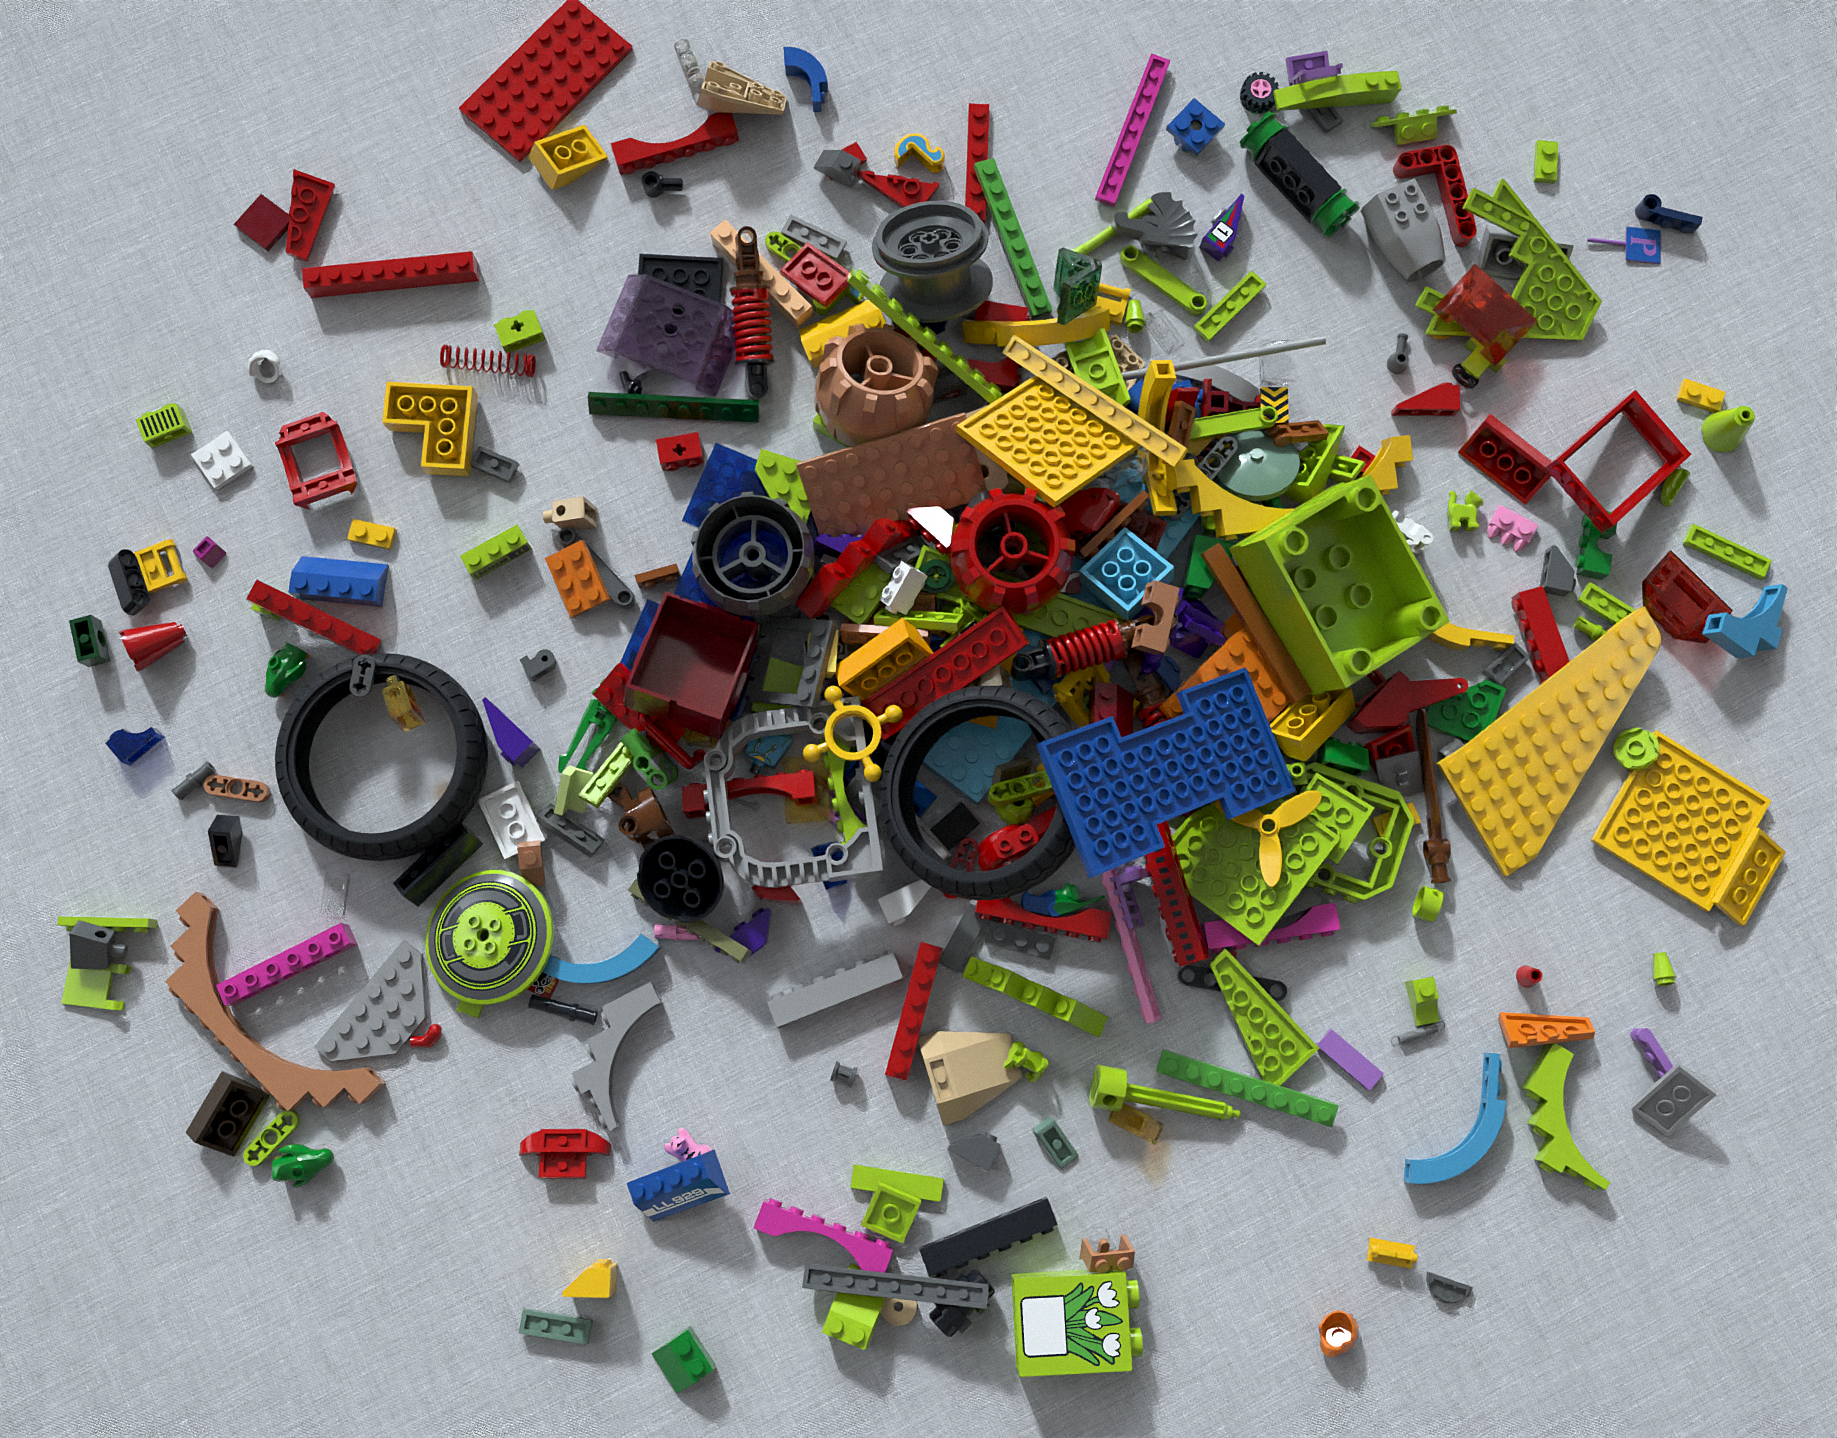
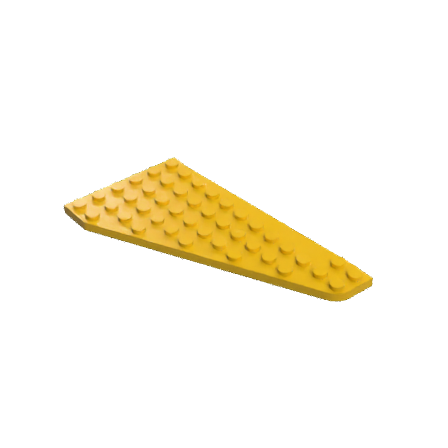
(1534, 756)

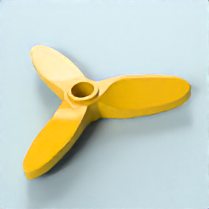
(1284, 816)

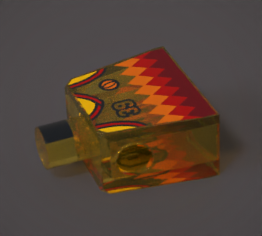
(402, 704)

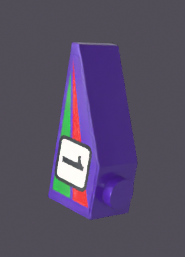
(1221, 236)

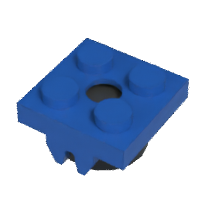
(1195, 127)

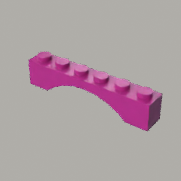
(1315, 920)
(777, 1220)

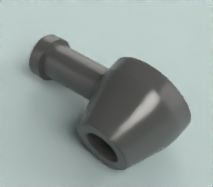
(1392, 362)

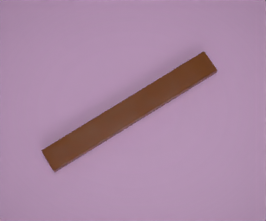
(1256, 623)

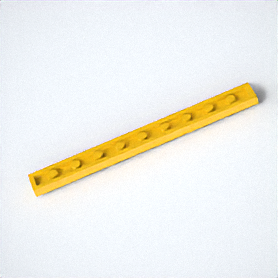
(1095, 401)

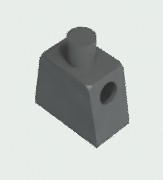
(94, 946)

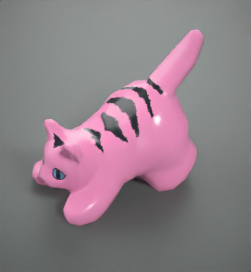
(684, 1147)

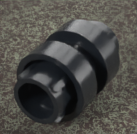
(956, 1318)

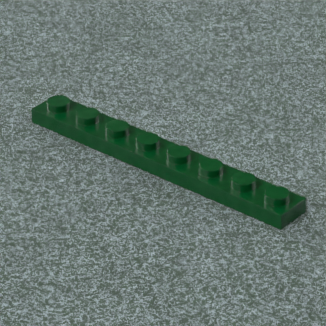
(673, 407)

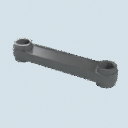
(613, 584)

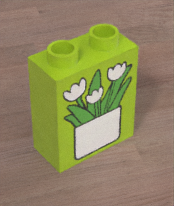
(1074, 1322)

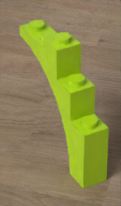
(1035, 995)
(1558, 1150)

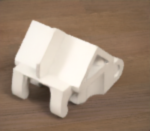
(1415, 534)

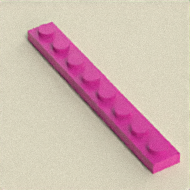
(1132, 130)

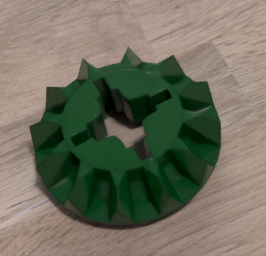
(943, 570)

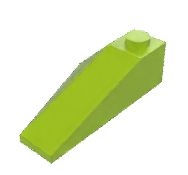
(1315, 465)

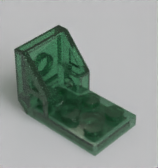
(1075, 284)

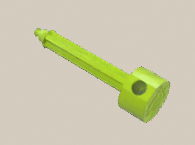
(1111, 1089)

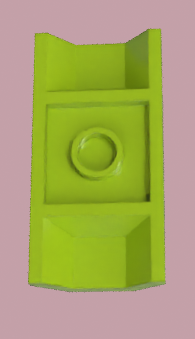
(1096, 364)

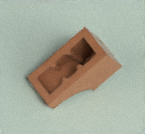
(531, 862)

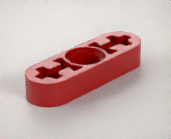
(972, 855)

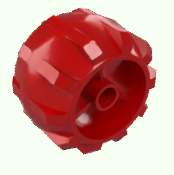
(991, 592)

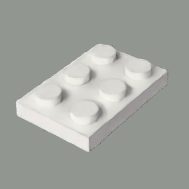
(511, 818)

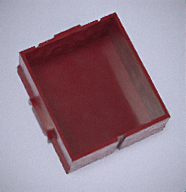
(692, 665)

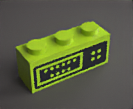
(495, 552)

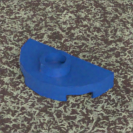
(1169, 673)

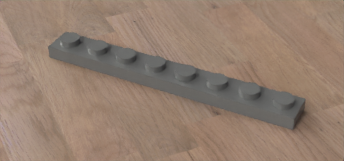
(896, 1286)

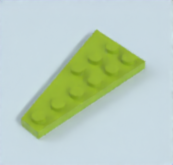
(1268, 1031)

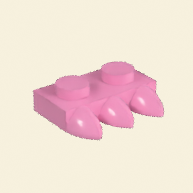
(1511, 526)

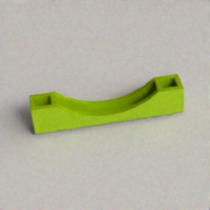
(848, 821)

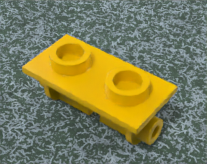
(1391, 1253)

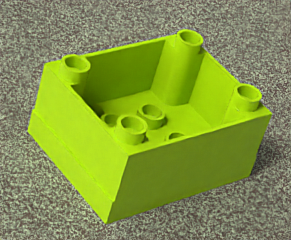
(1340, 585)

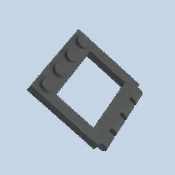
(814, 666)

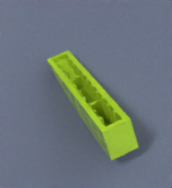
(1340, 91)

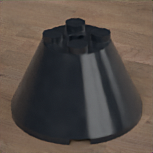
(681, 878)

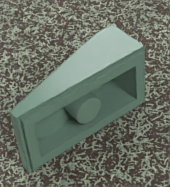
(1055, 1142)

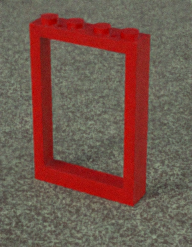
(1651, 429)

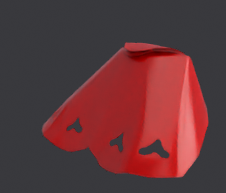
(1087, 513)

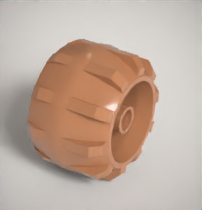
(894, 390)

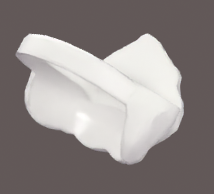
(253, 367)

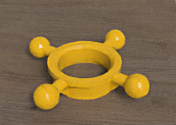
(834, 695)

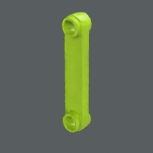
(1163, 280)
(1232, 423)

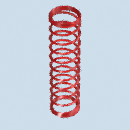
(530, 368)

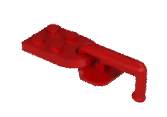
(659, 732)

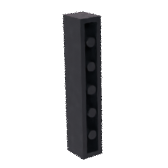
(988, 1236)

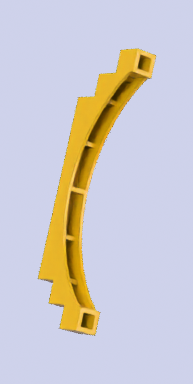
(1239, 517)

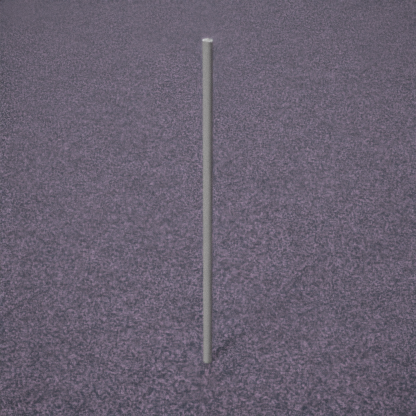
(1234, 356)

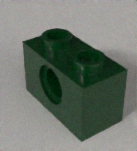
(89, 641)

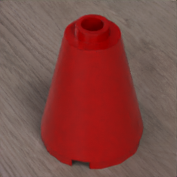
(151, 642)

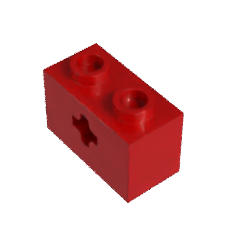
(669, 449)

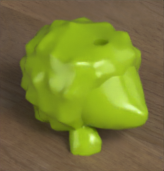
(1016, 812)

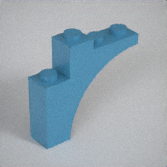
(1753, 631)

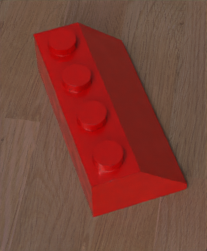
(1507, 458)

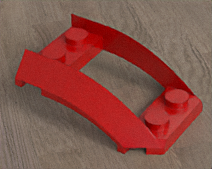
(323, 486)

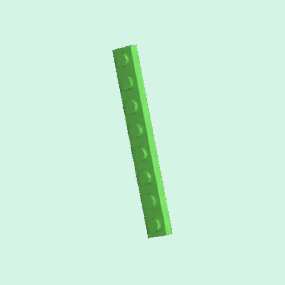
(1012, 238)
(1247, 1088)

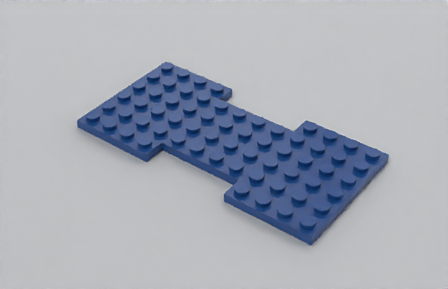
(1125, 786)

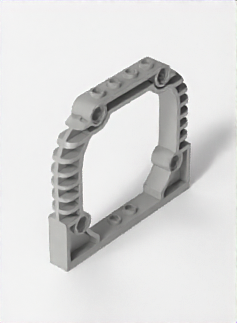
(860, 853)

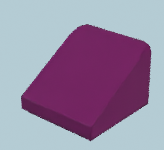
(209, 552)

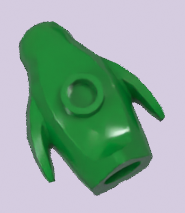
(284, 669)
(300, 1163)

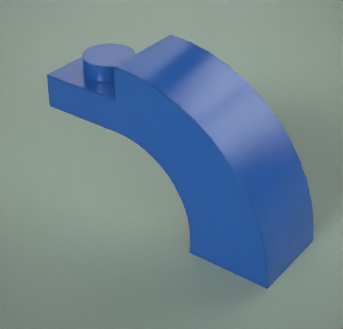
(806, 66)

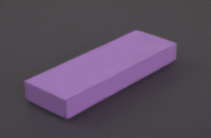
(1349, 1059)

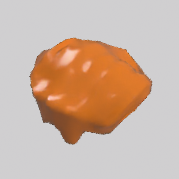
(1337, 1333)

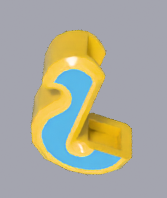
(919, 147)

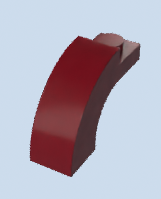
(1220, 403)

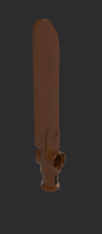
(1435, 850)

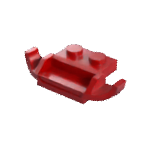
(564, 1151)

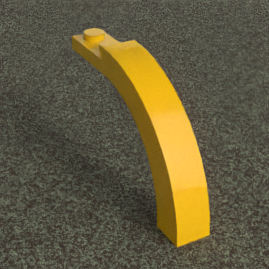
(1037, 332)
(1152, 409)
(1460, 638)

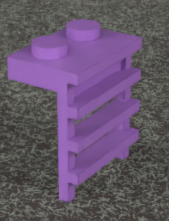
(1310, 67)
(1124, 886)

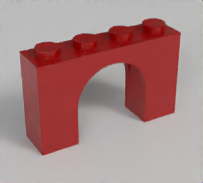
(1005, 371)

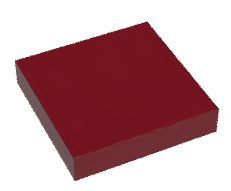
(263, 222)

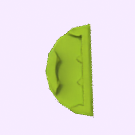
(1673, 485)

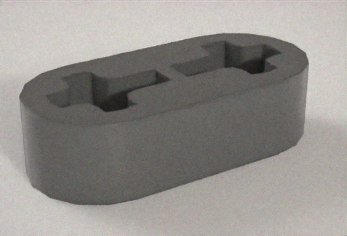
(357, 675)

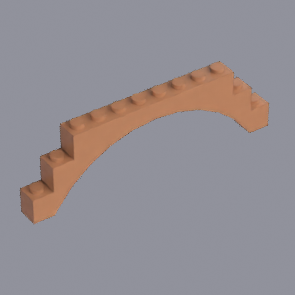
(196, 986)

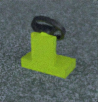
(1474, 365)

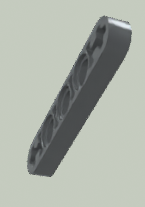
(1210, 472)

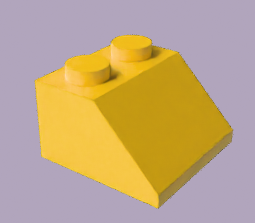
(596, 1281)

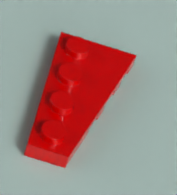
(308, 207)

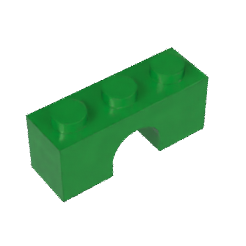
(1591, 560)

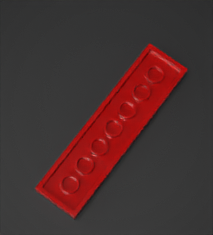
(949, 668)

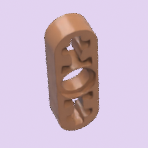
(228, 788)

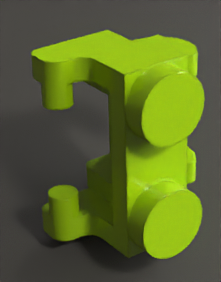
(1034, 1061)

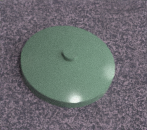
(1258, 467)

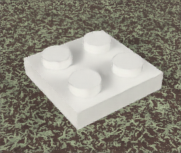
(222, 460)

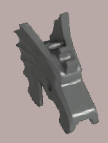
(1166, 232)

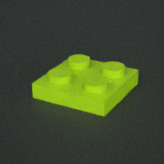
(891, 1212)

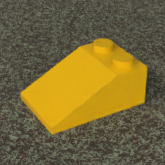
(566, 156)

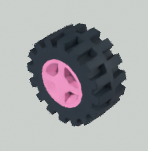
(1258, 84)

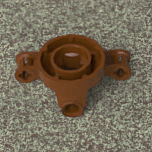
(642, 813)

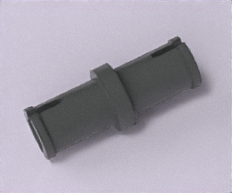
(193, 780)

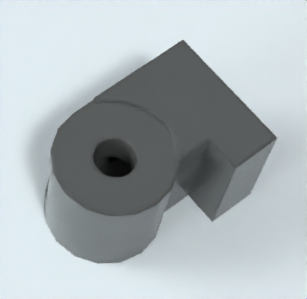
(540, 664)

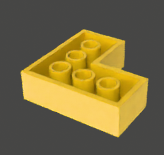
(444, 416)

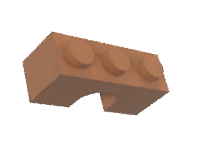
(1162, 600)

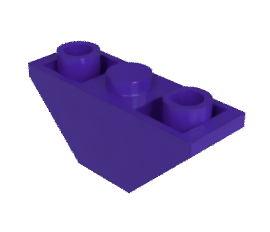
(754, 933)

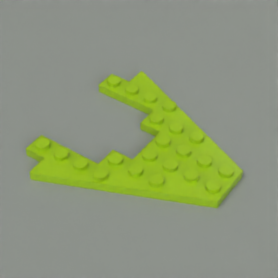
(1549, 284)

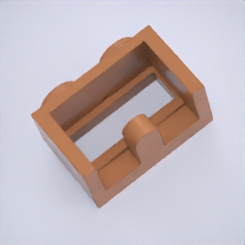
(1107, 1260)

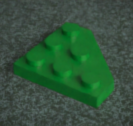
(1467, 713)

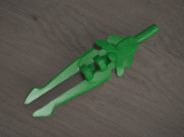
(591, 715)

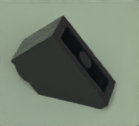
(225, 840)

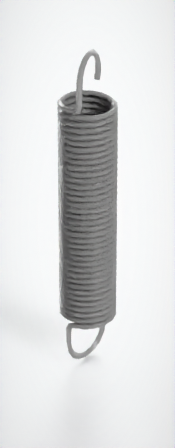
(1417, 1033)

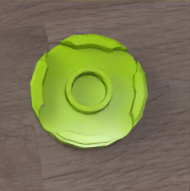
(1636, 749)

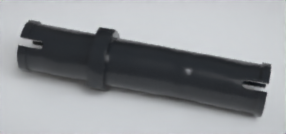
(566, 1010)

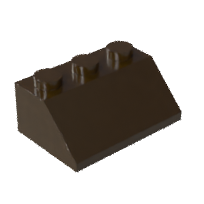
(227, 1114)

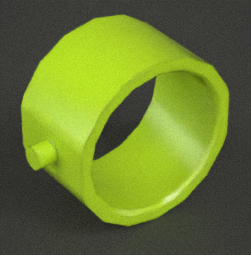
(1427, 904)

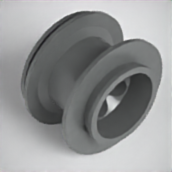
(934, 259)

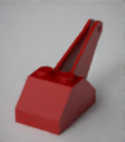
(1397, 698)

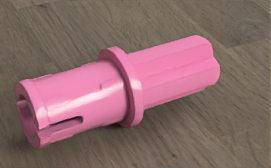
(673, 932)

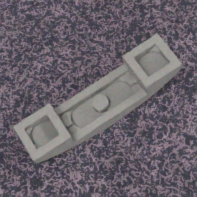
(1221, 380)

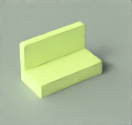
(571, 784)

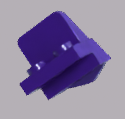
(1200, 628)

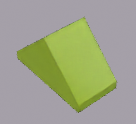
(1345, 469)

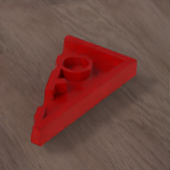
(900, 189)

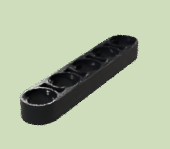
(1199, 974)

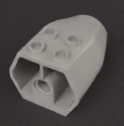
(1406, 230)

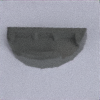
(1447, 1289)

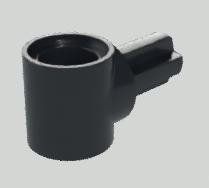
(662, 184)

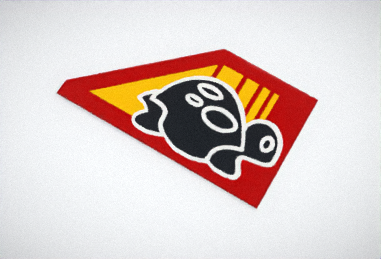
(544, 985)

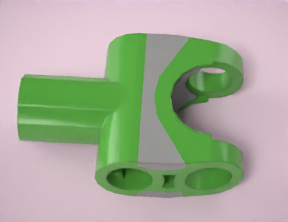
(649, 760)

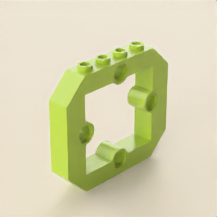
(1393, 839)

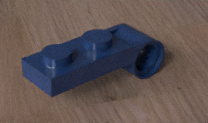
(1666, 217)

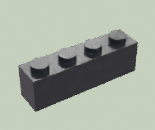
(437, 864)

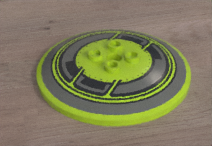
(517, 941)

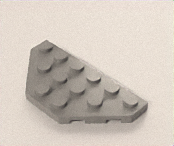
(382, 1012)

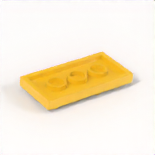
(1748, 876)

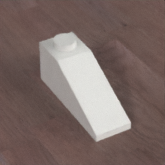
(902, 902)

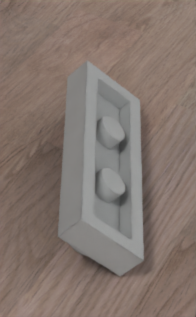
(804, 232)

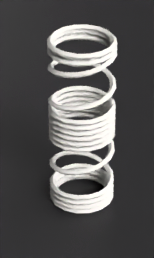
(688, 62)

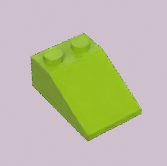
(854, 1317)

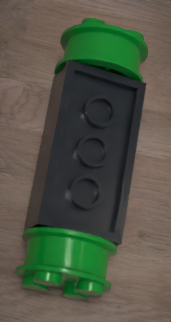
(1298, 175)

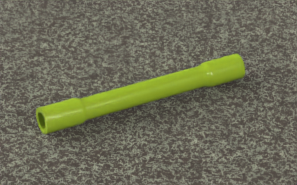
(1138, 213)

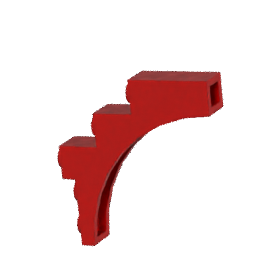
(851, 563)

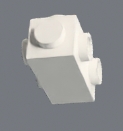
(903, 588)

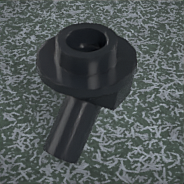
(632, 387)

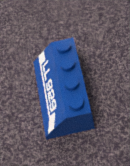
(679, 1186)

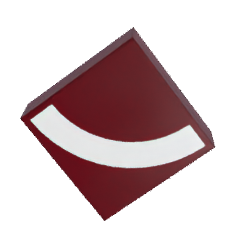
(1072, 585)

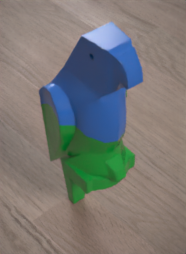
(1056, 901)

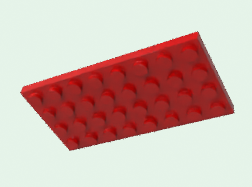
(545, 78)

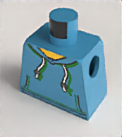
(768, 751)

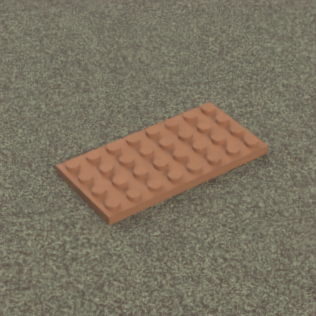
(890, 475)

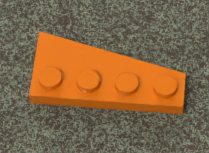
(1538, 1029)

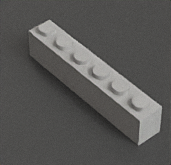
(835, 989)

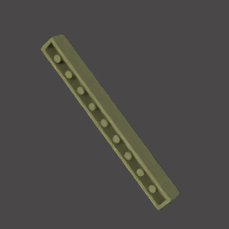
(706, 932)

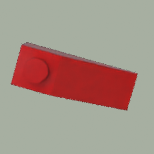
(1436, 401)

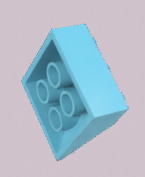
(1122, 571)

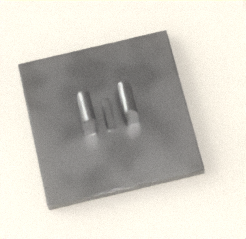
(1401, 773)

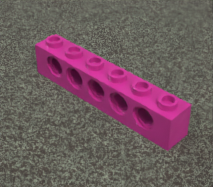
(286, 964)

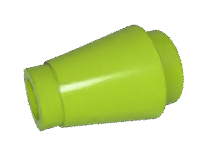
(1134, 318)
(1662, 970)

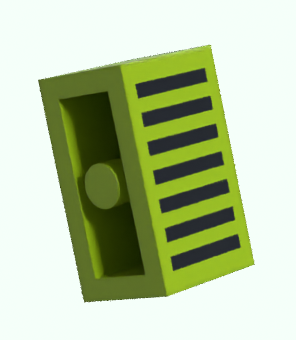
(163, 425)

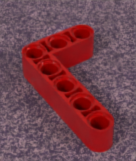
(1447, 186)

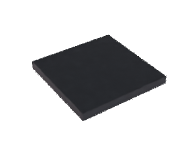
(691, 273)

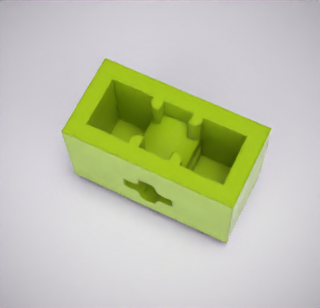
(530, 332)

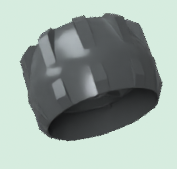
(752, 515)

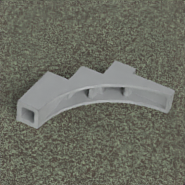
(605, 1046)

